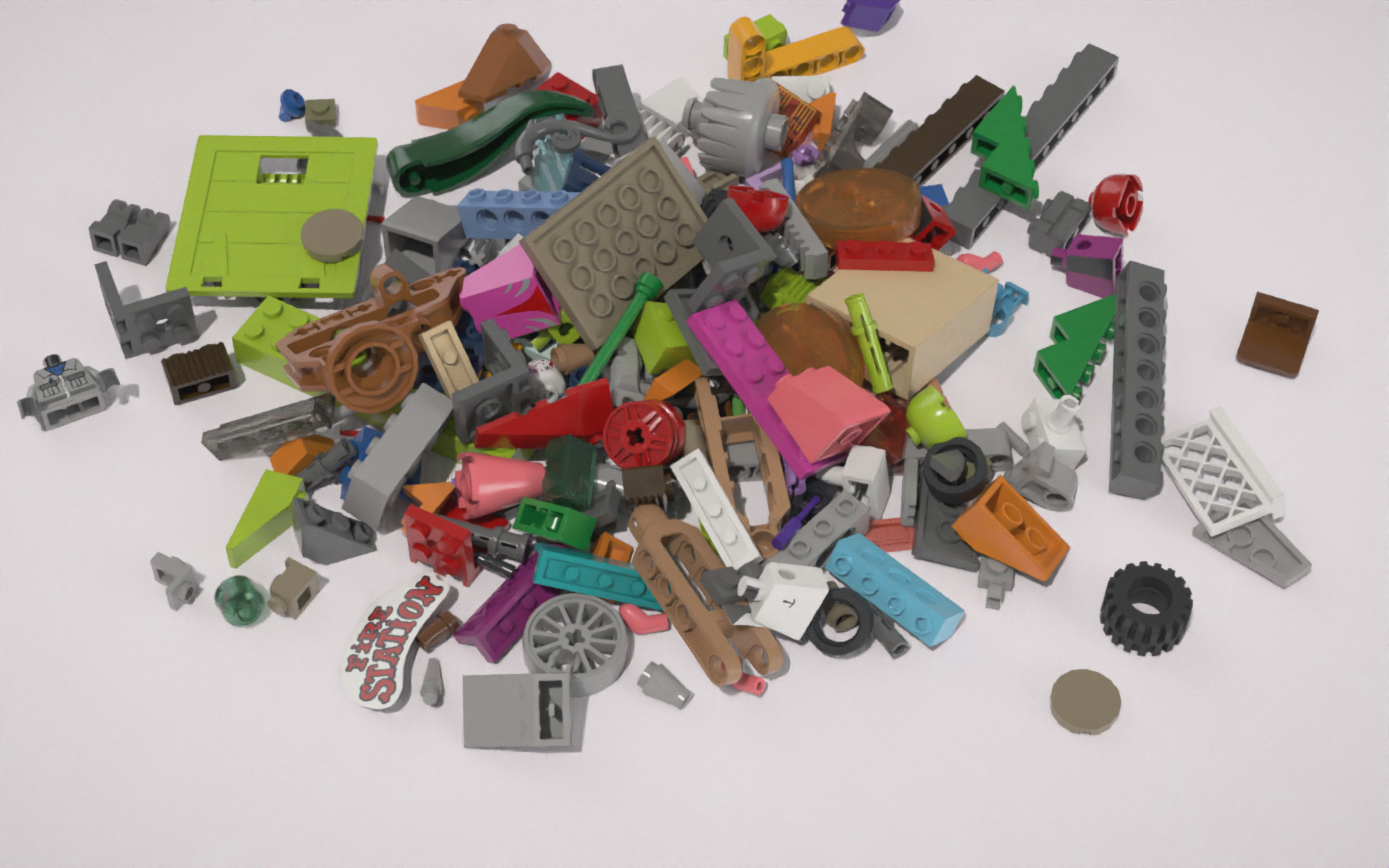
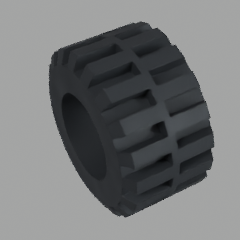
(1152, 587)

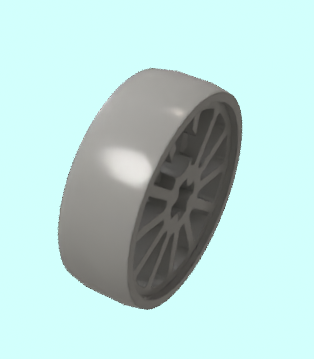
(577, 642)

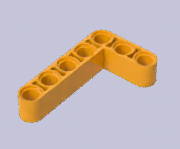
(802, 58)

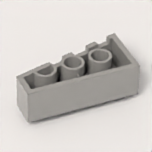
(396, 454)

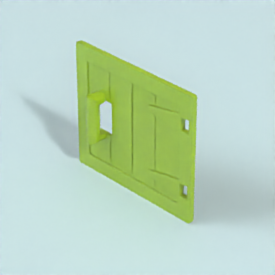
(249, 223)

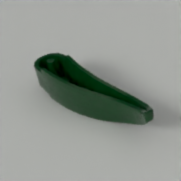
(466, 151)

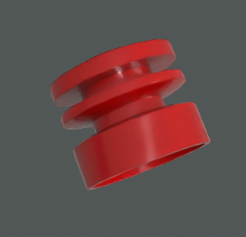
(662, 431)

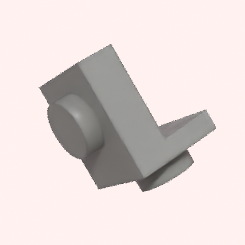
(176, 576)

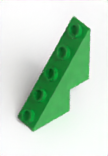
(1005, 148)
(1078, 343)

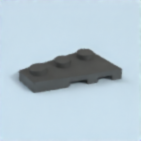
(933, 532)

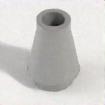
(663, 685)

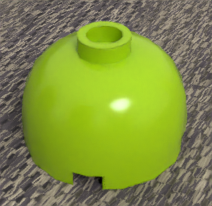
(931, 419)

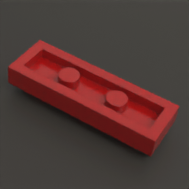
(884, 256)

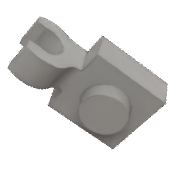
(995, 577)

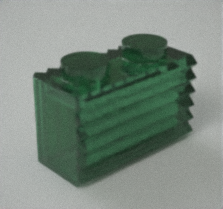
(569, 473)

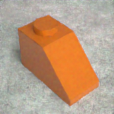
(445, 109)

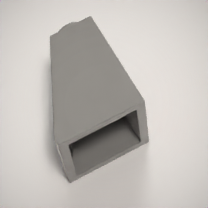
(426, 234)

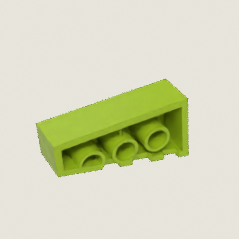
(660, 338)

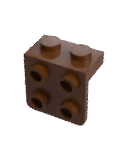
(1277, 335)

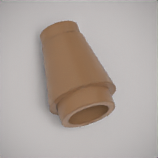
(572, 356)

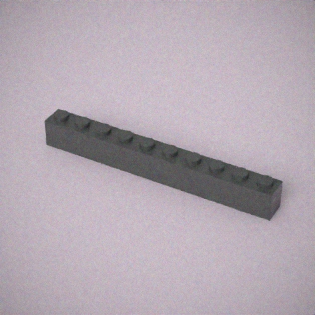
(1047, 125)

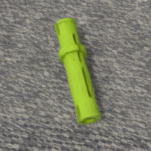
(857, 306)

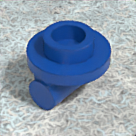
(291, 105)

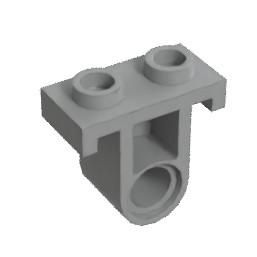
(1043, 479)

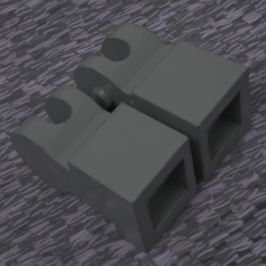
(129, 232)

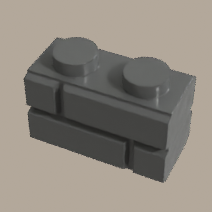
(1058, 224)

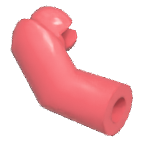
(990, 262)
(640, 622)
(748, 682)

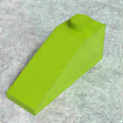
(265, 516)

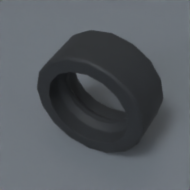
(961, 493)
(864, 630)

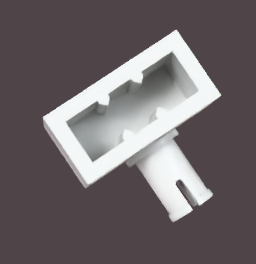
(1055, 423)
(863, 477)

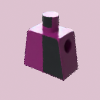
(1091, 263)

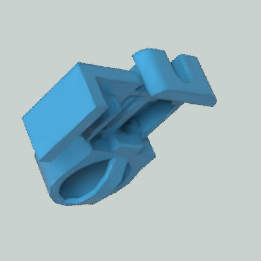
(1005, 305)

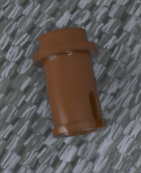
(436, 630)

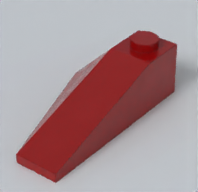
(579, 414)

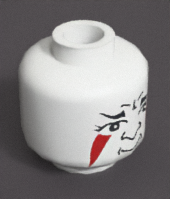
(545, 381)

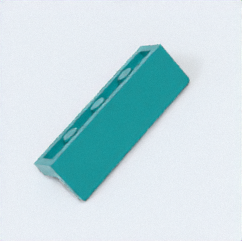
(592, 576)

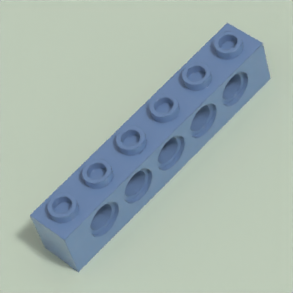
(508, 212)

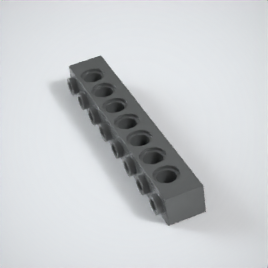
(1138, 381)

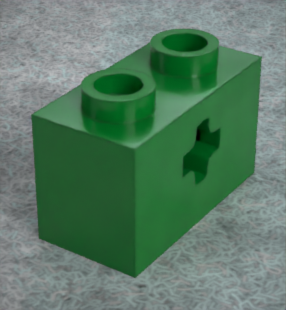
(554, 523)

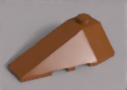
(504, 62)

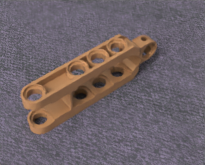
(741, 429)
(705, 630)

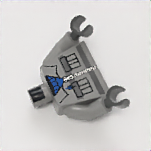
(66, 392)

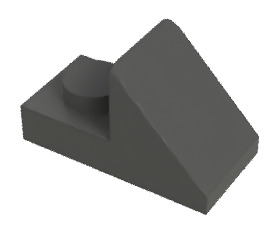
(605, 510)

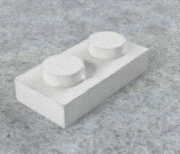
(805, 87)

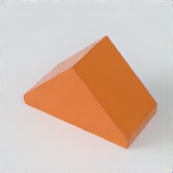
(299, 453)

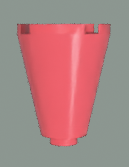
(495, 483)

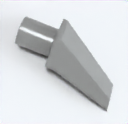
(431, 686)

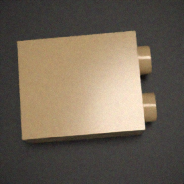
(920, 316)

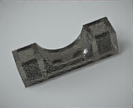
(862, 124)

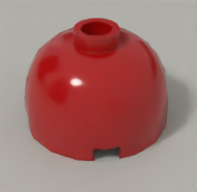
(1116, 203)
(763, 208)

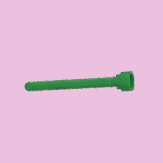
(646, 288)

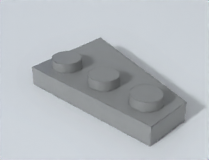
(1258, 547)

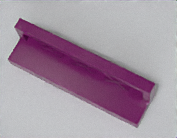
(506, 611)

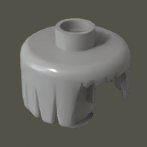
(740, 123)

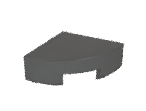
(948, 464)

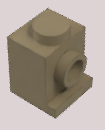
(293, 589)

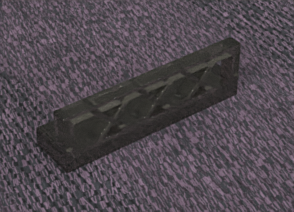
(271, 427)

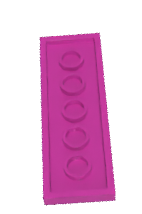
(752, 372)

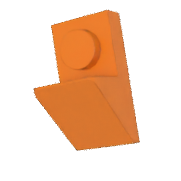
(824, 125)
(429, 496)

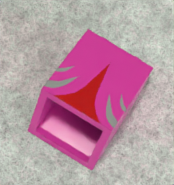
(511, 294)

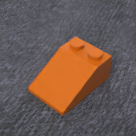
(1010, 531)

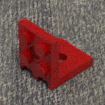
(446, 543)

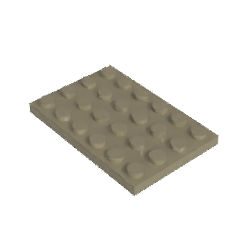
(613, 231)

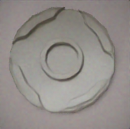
(332, 235)
(1085, 702)

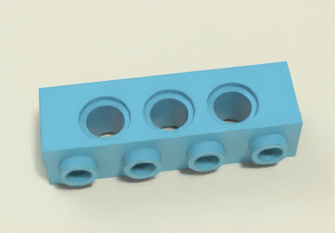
(894, 589)

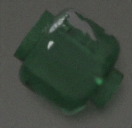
(239, 600)

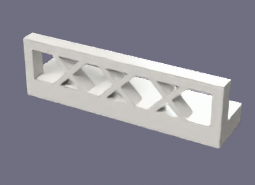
(715, 510)

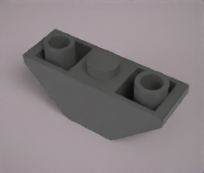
(328, 534)

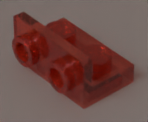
(890, 432)

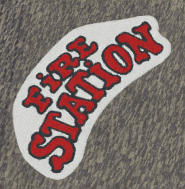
(380, 642)

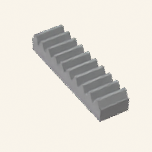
(795, 227)

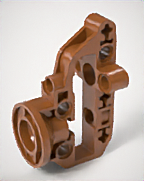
(388, 343)

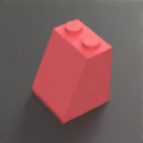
(825, 411)

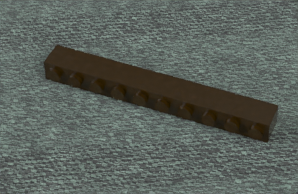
(940, 136)

